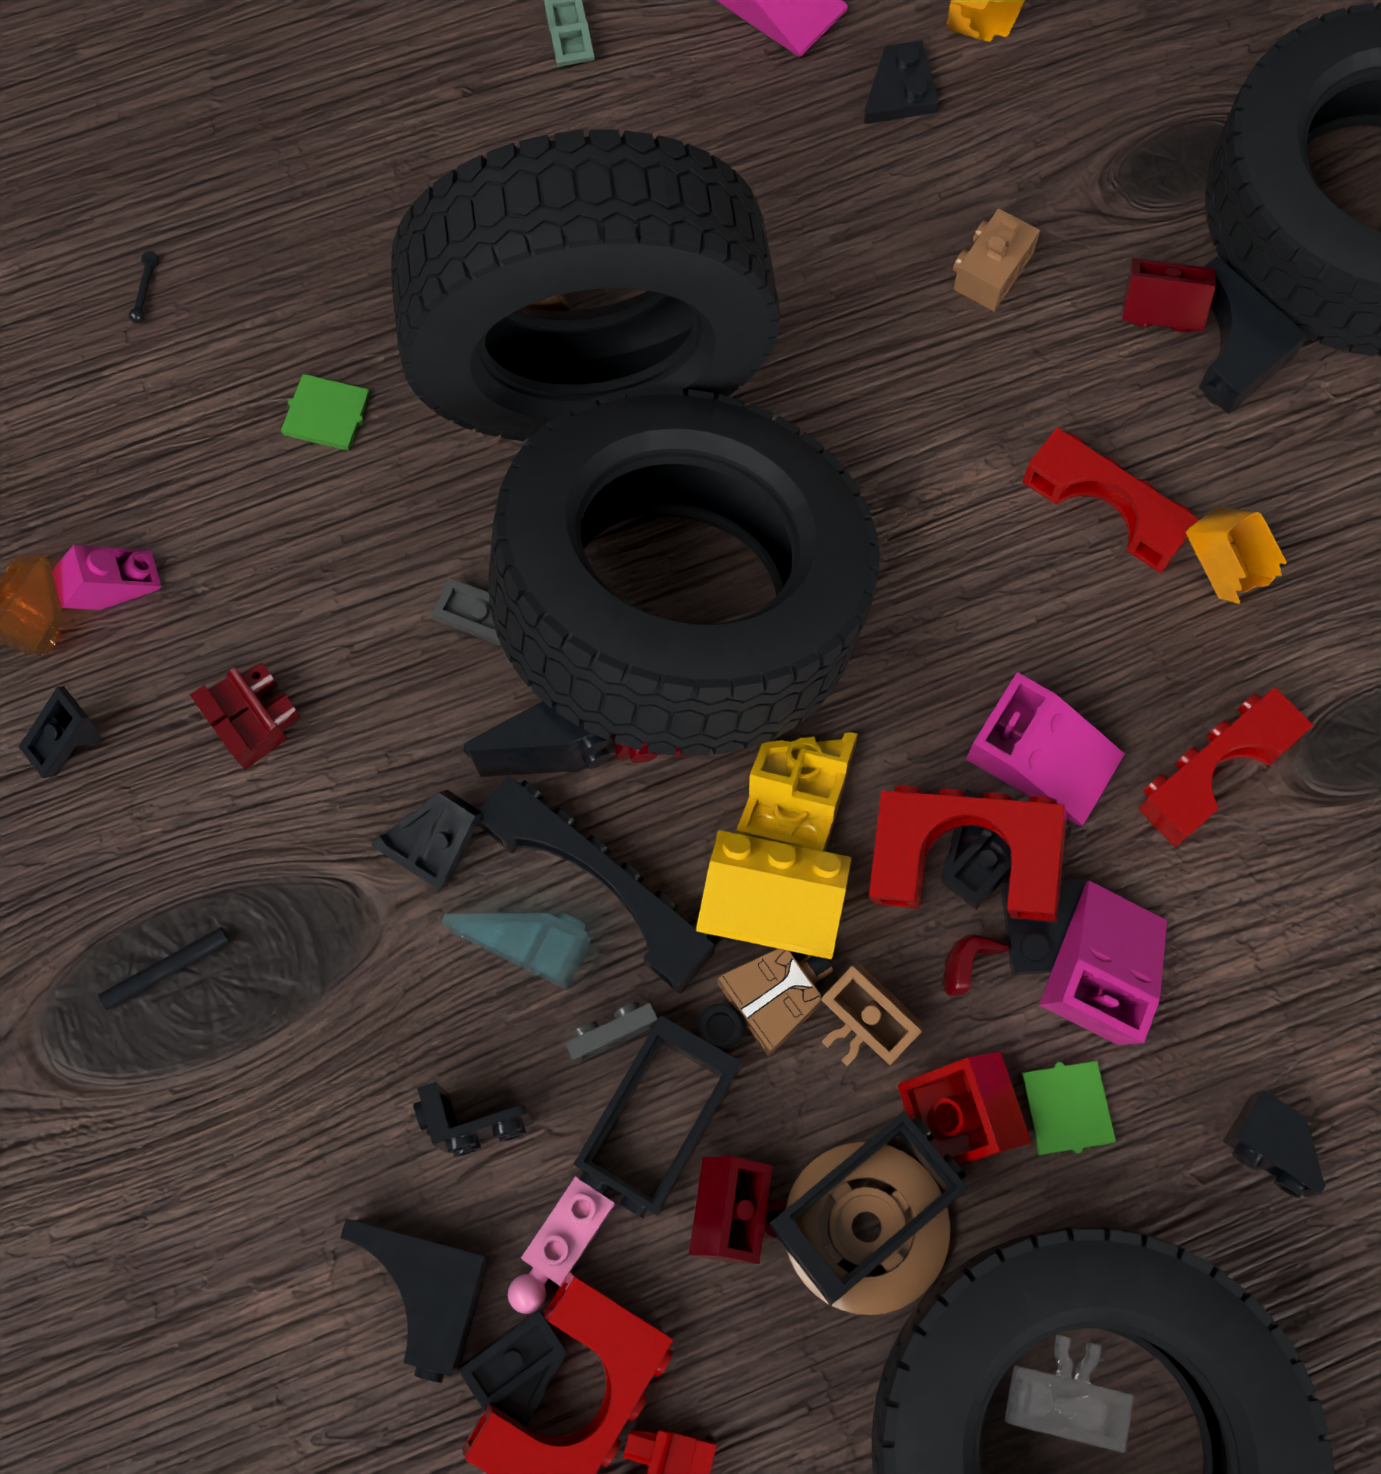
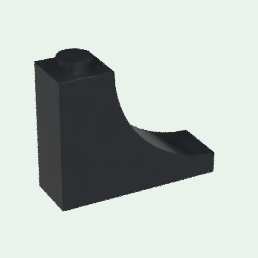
(1252, 343)
(438, 1293)

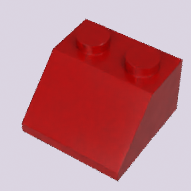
(968, 1108)

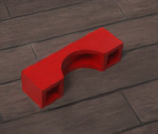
(1071, 469)
(1187, 799)

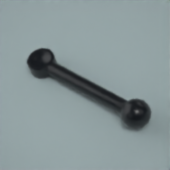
(150, 261)

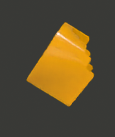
(983, 17)
(1236, 566)

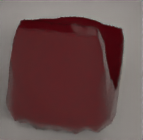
(960, 960)

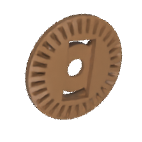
(829, 1227)

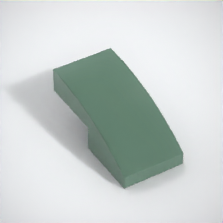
(568, 31)

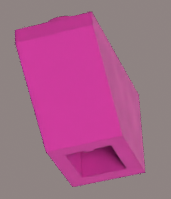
(104, 576)

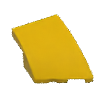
(797, 790)

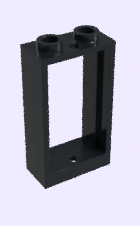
(696, 1050)
(917, 1138)

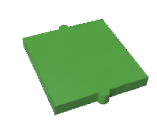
(325, 412)
(1068, 1108)

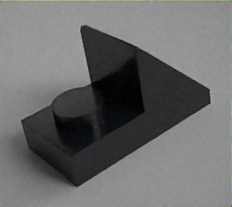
(57, 732)

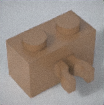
(995, 259)
(871, 1014)

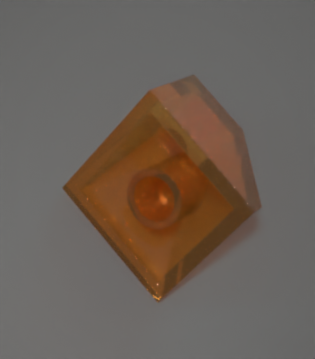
(29, 606)

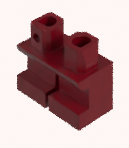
(240, 717)

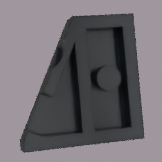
(432, 838)

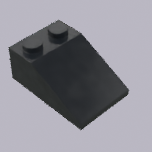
(537, 744)

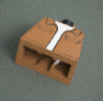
(775, 994)

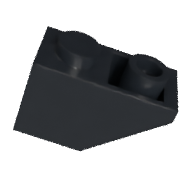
(1279, 1142)

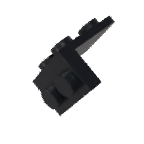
(438, 1118)

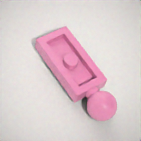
(559, 1244)

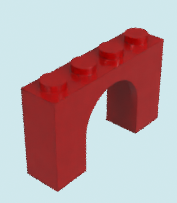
(914, 821)
(630, 1356)

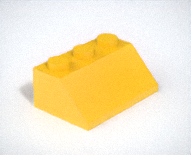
(774, 894)

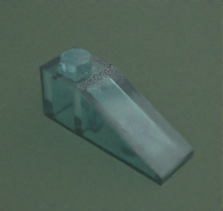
(532, 941)

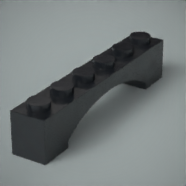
(520, 819)

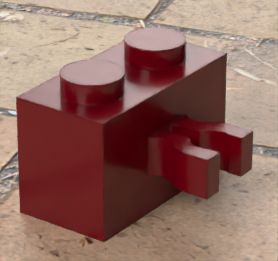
(1168, 295)
(732, 1210)

